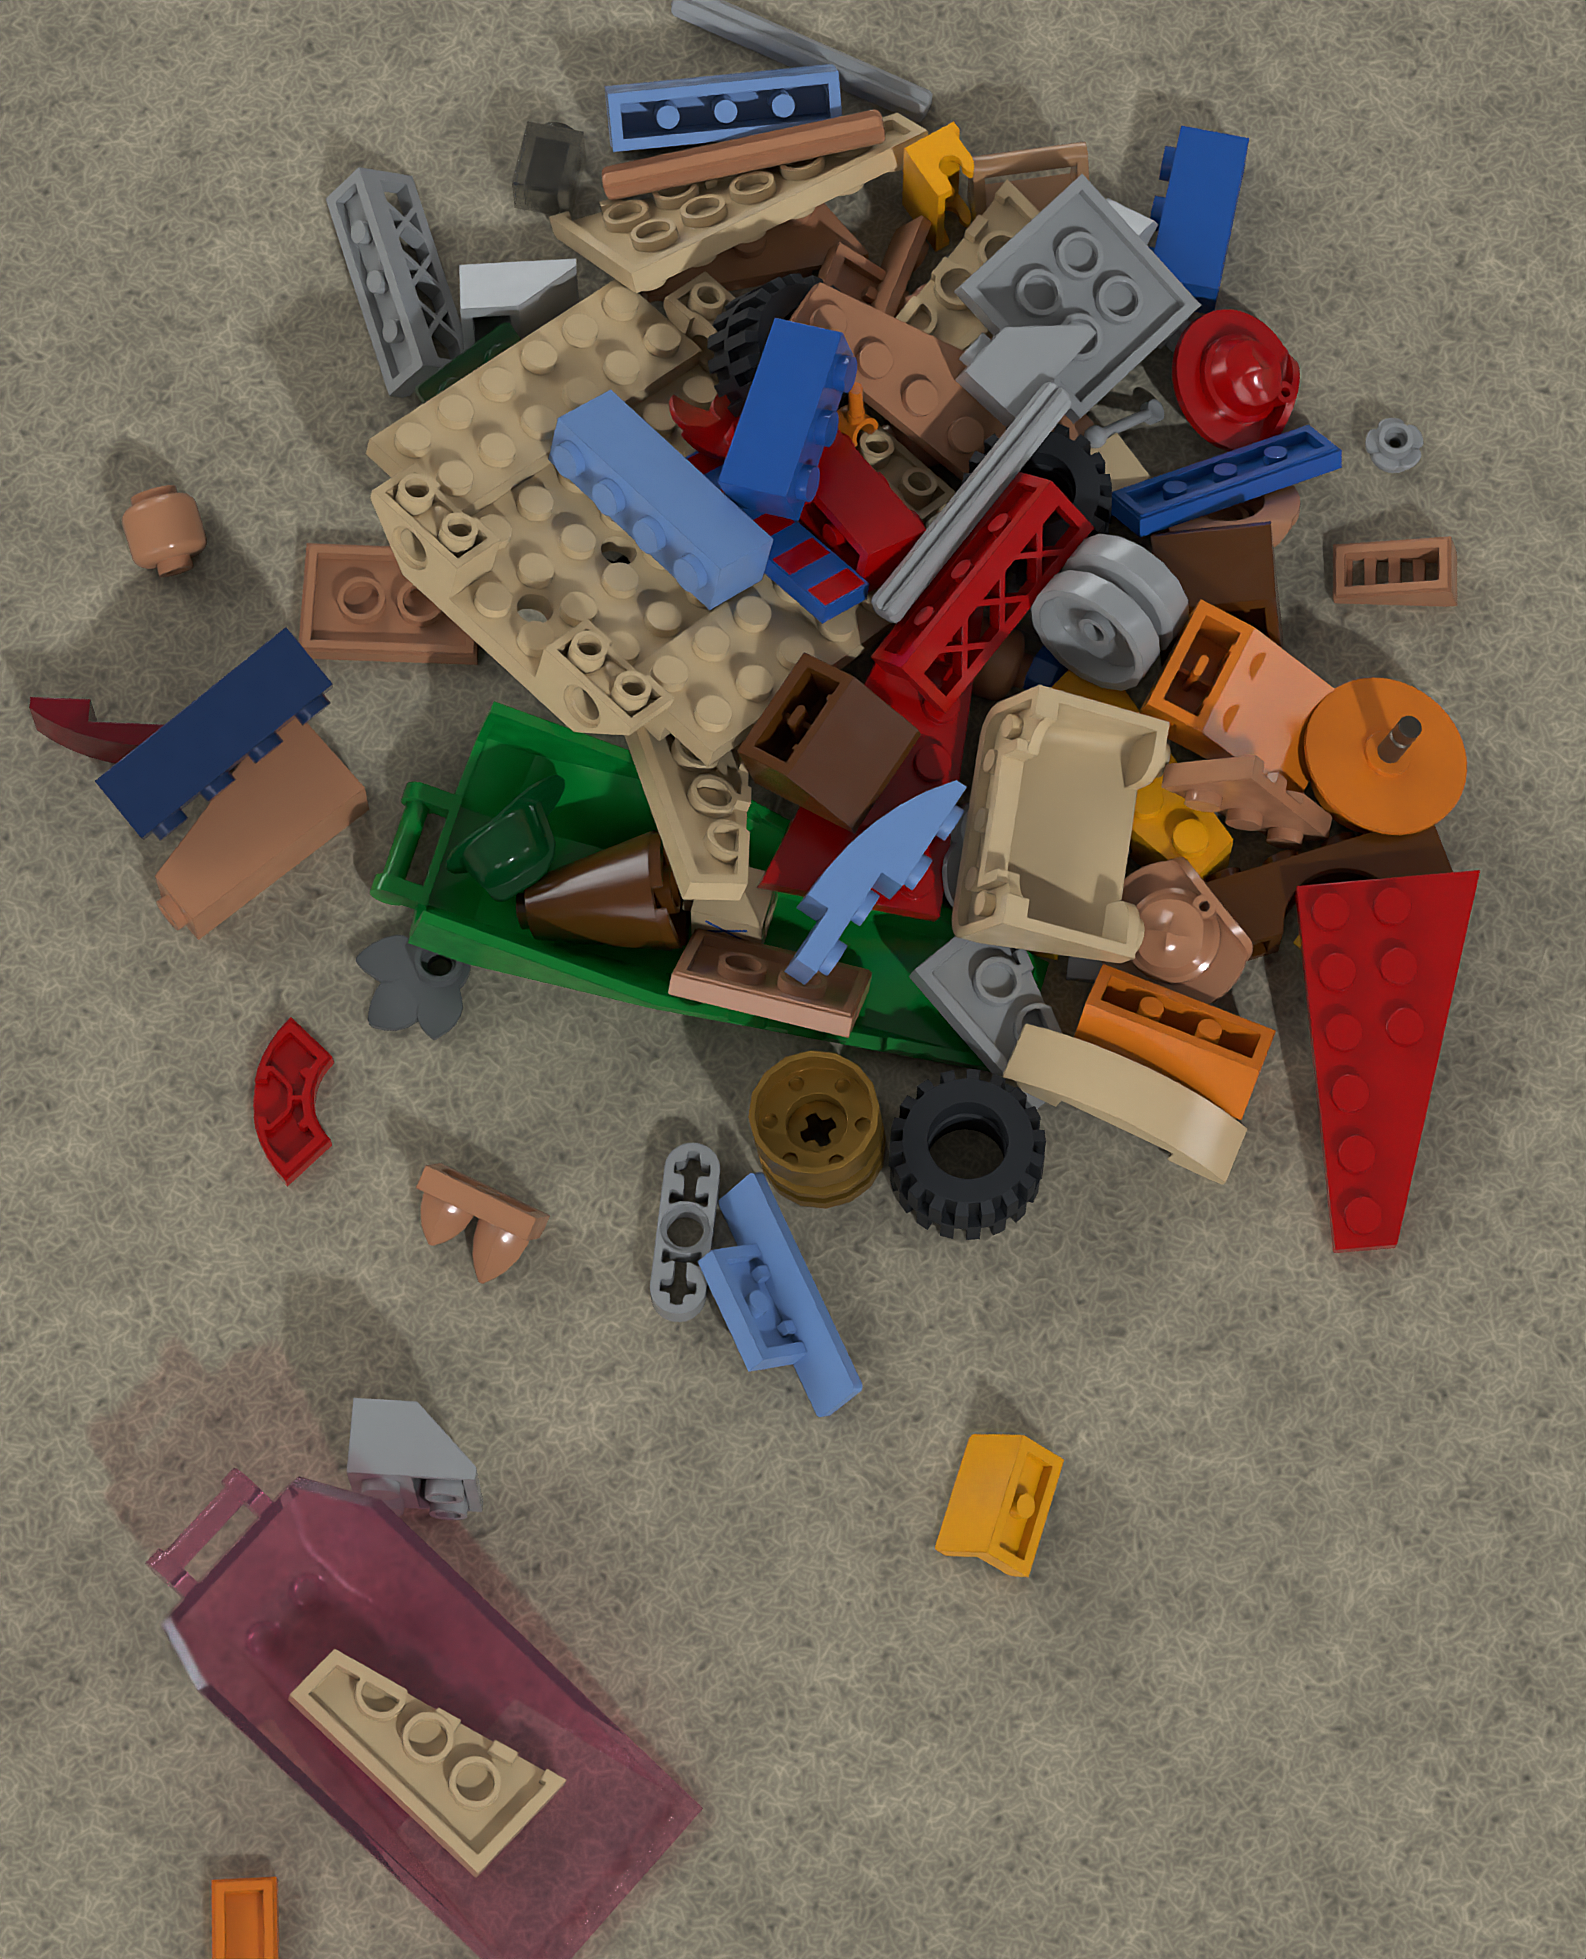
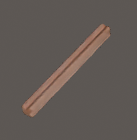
(743, 154)

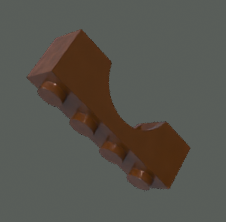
(1266, 893)

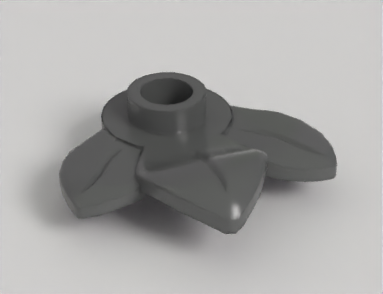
(408, 988)

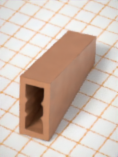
(258, 830)

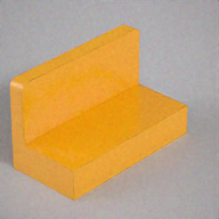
(1000, 1502)

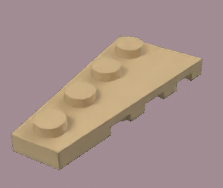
(937, 307)
(440, 1772)

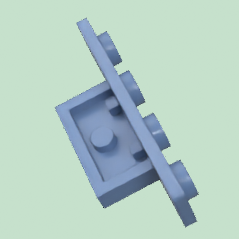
(774, 1300)

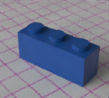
(1199, 208)
(788, 419)

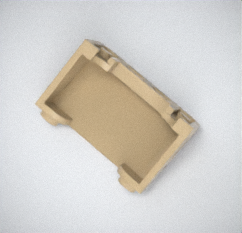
(1055, 825)

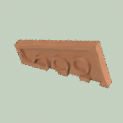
(906, 377)

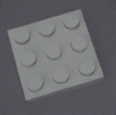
(1082, 268)

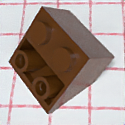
(1228, 569)
(827, 743)

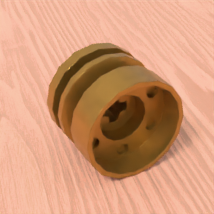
(811, 1096)

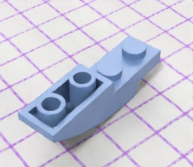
(879, 858)

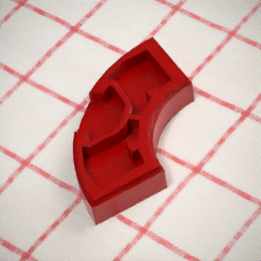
(287, 1099)

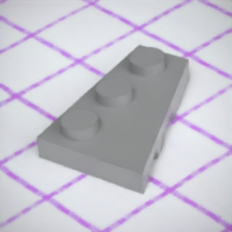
(985, 998)

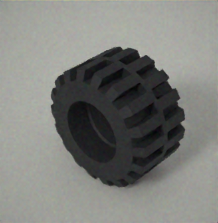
(745, 330)
(1074, 473)
(958, 1201)

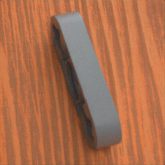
(674, 1187)

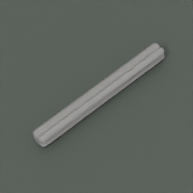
(801, 51)
(971, 502)

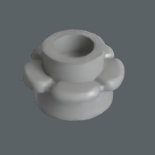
(1394, 459)

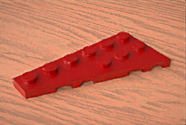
(933, 761)
(1378, 1005)

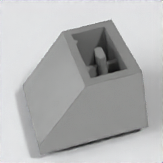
(409, 1461)

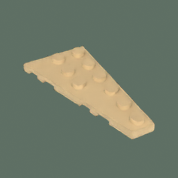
(692, 223)
(697, 814)

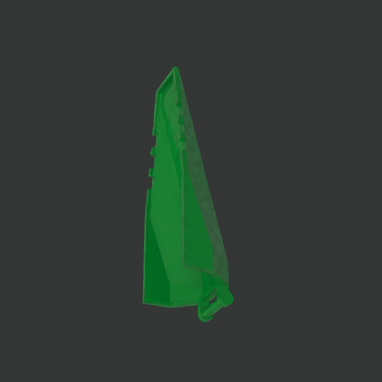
(599, 810)

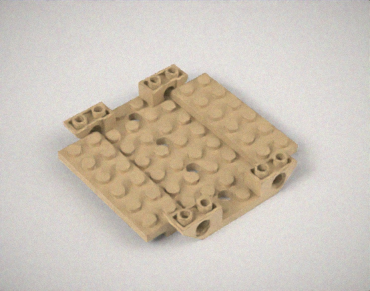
(501, 531)

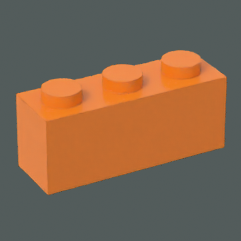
(1177, 1037)

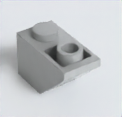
(514, 293)

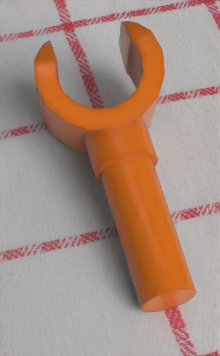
(853, 416)

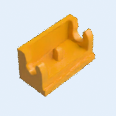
(932, 180)

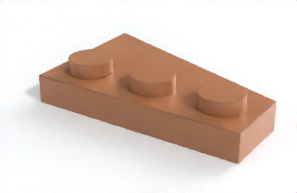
(1249, 799)

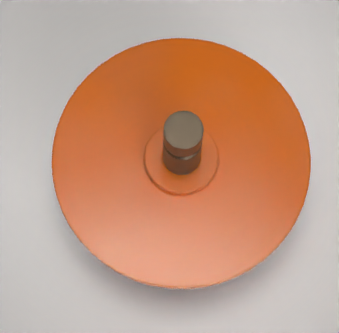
(1384, 757)

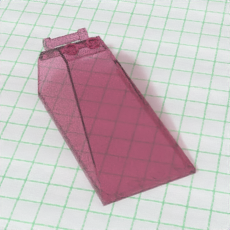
(354, 1578)

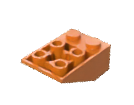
(1236, 695)

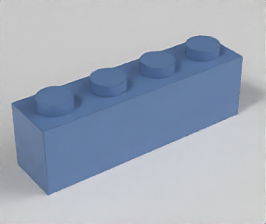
(719, 106)
(660, 499)

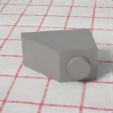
(1016, 362)

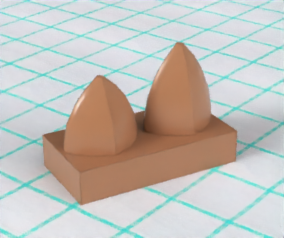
(503, 1221)

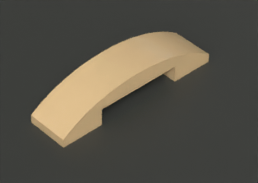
(1128, 1097)

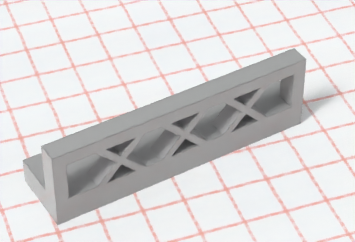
(387, 276)

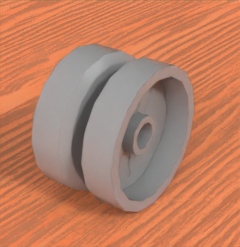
(1110, 612)

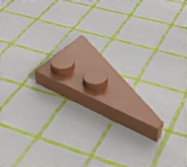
(783, 250)

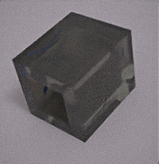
(548, 168)

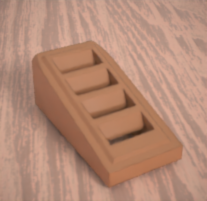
(1416, 593)

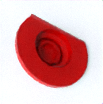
(1234, 379)

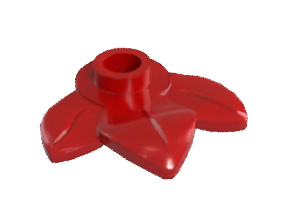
(705, 430)

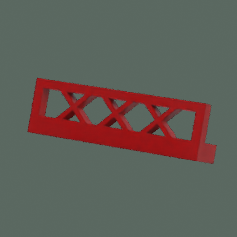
(966, 580)

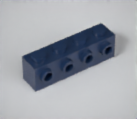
(215, 734)

